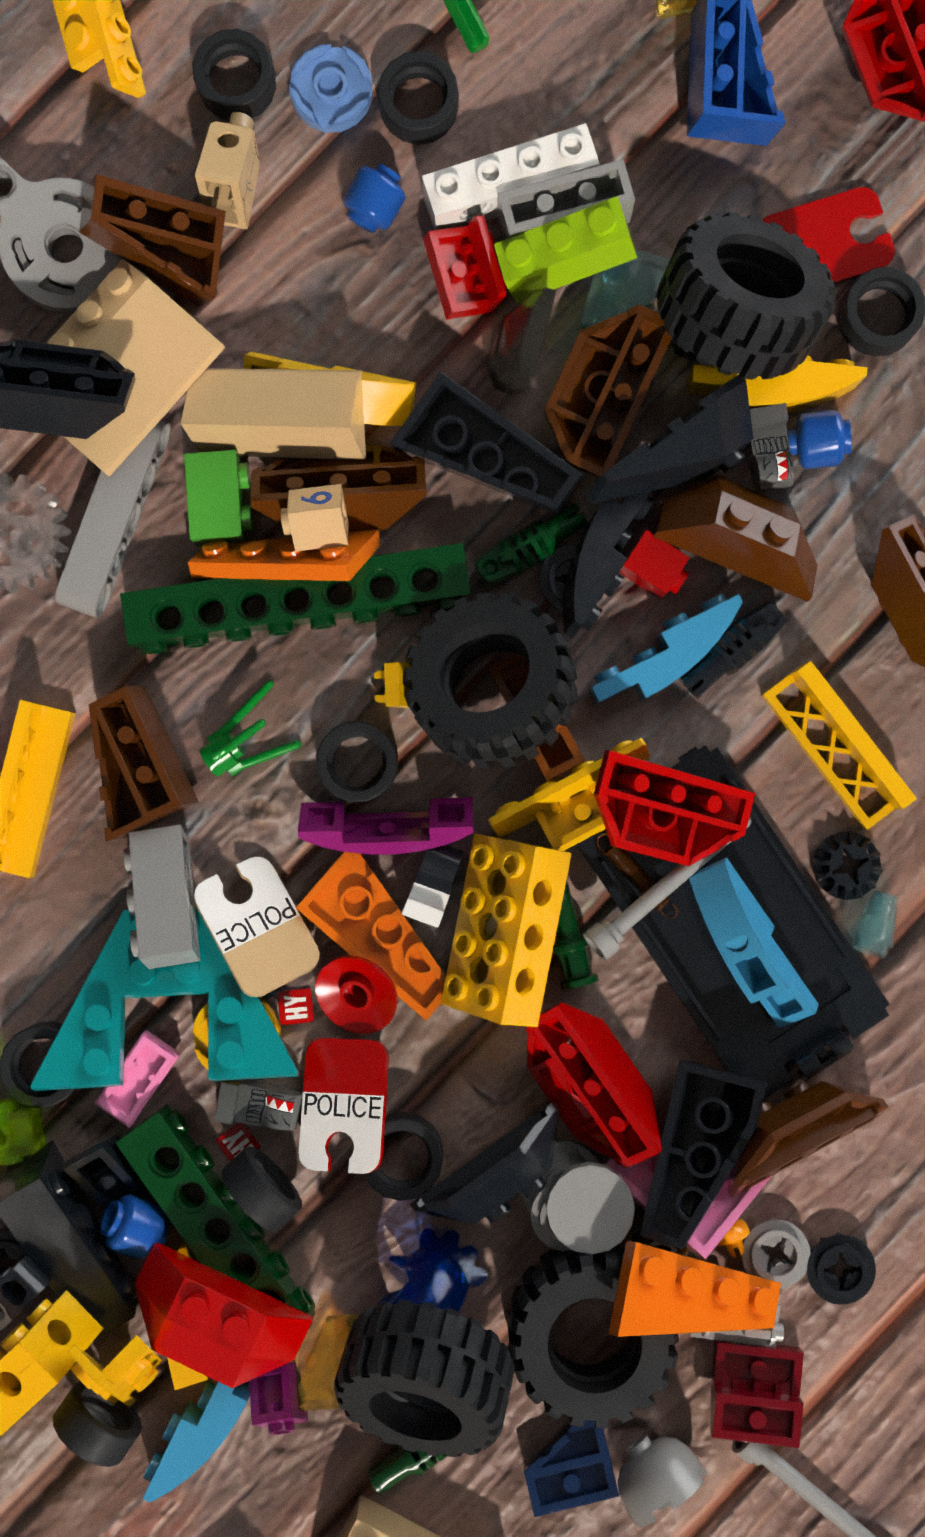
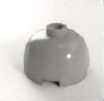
(657, 1476)

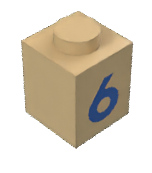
(316, 517)

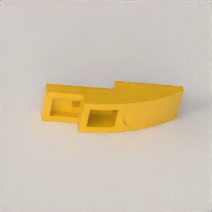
(800, 389)
(385, 398)

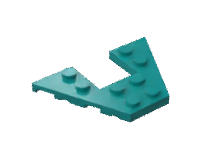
(92, 1038)

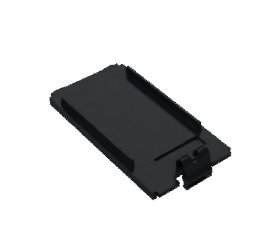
(804, 931)

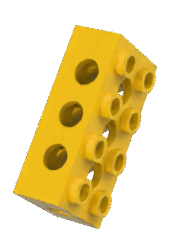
(506, 930)
(38, 1356)

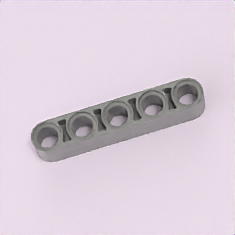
(110, 526)

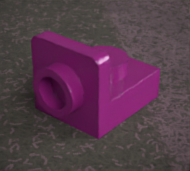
(276, 1401)

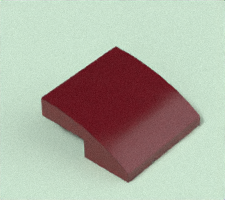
(756, 1393)

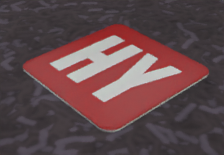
(295, 1006)
(235, 1140)

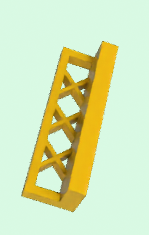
(851, 736)
(30, 783)

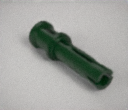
(571, 947)

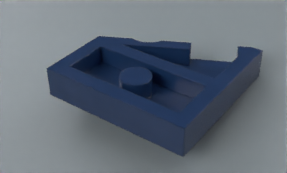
(571, 1471)

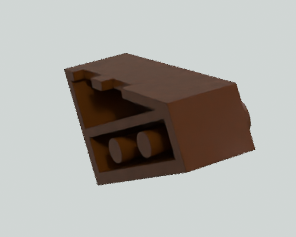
(157, 234)
(136, 762)

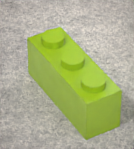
(566, 249)

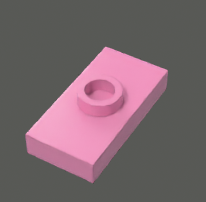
(143, 1073)

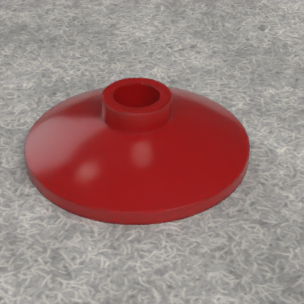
(347, 1004)

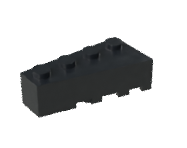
(479, 444)
(64, 1237)

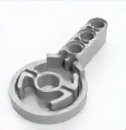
(39, 220)

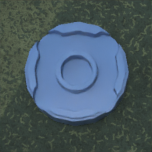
(331, 88)

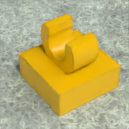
(394, 687)

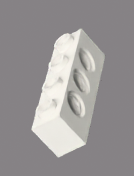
(473, 186)

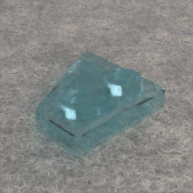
(623, 287)

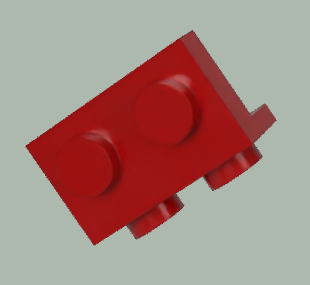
(466, 269)

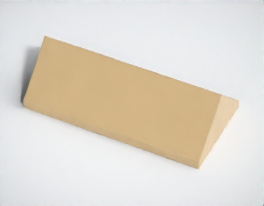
(277, 413)

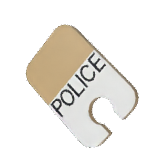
(260, 938)

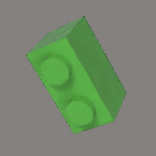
(217, 497)

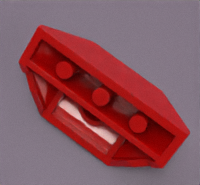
(889, 53)
(668, 810)
(594, 1083)
(215, 1319)

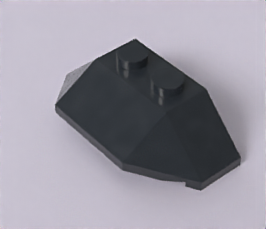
(60, 388)
(497, 1173)

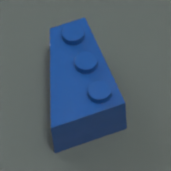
(728, 76)

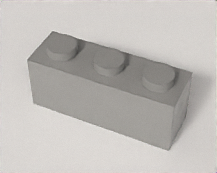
(557, 197)
(162, 897)

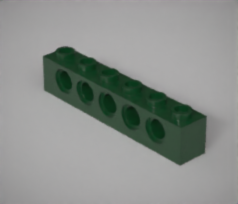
(193, 1216)

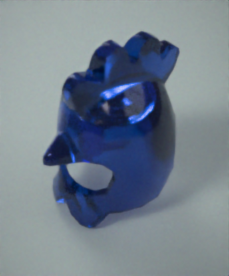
(438, 1272)

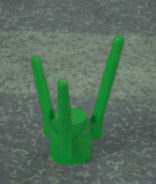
(224, 752)

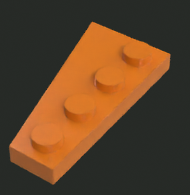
(278, 560)
(368, 924)
(685, 1295)

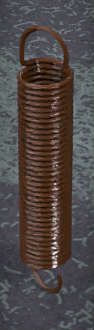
(633, 872)

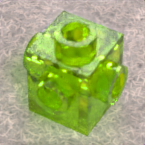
(19, 1131)

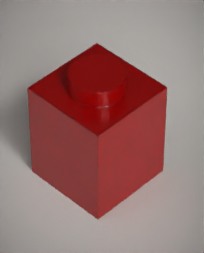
(656, 566)

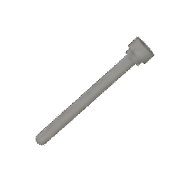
(606, 936)
(764, 1455)

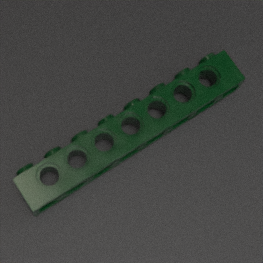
(145, 608)

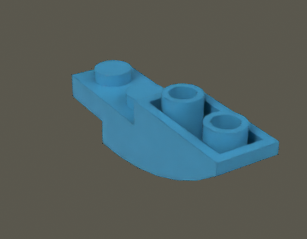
(682, 647)
(746, 944)
(195, 1436)

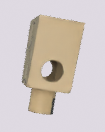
(230, 169)

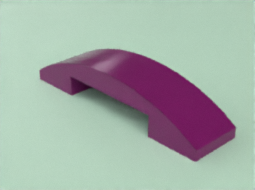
(386, 833)

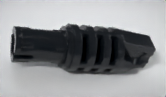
(735, 647)

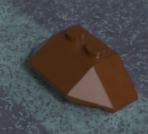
(605, 387)
(374, 489)
(741, 533)
(901, 583)
(801, 1127)

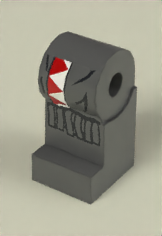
(769, 450)
(258, 1104)

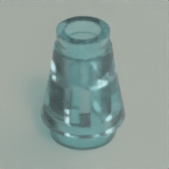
(876, 925)

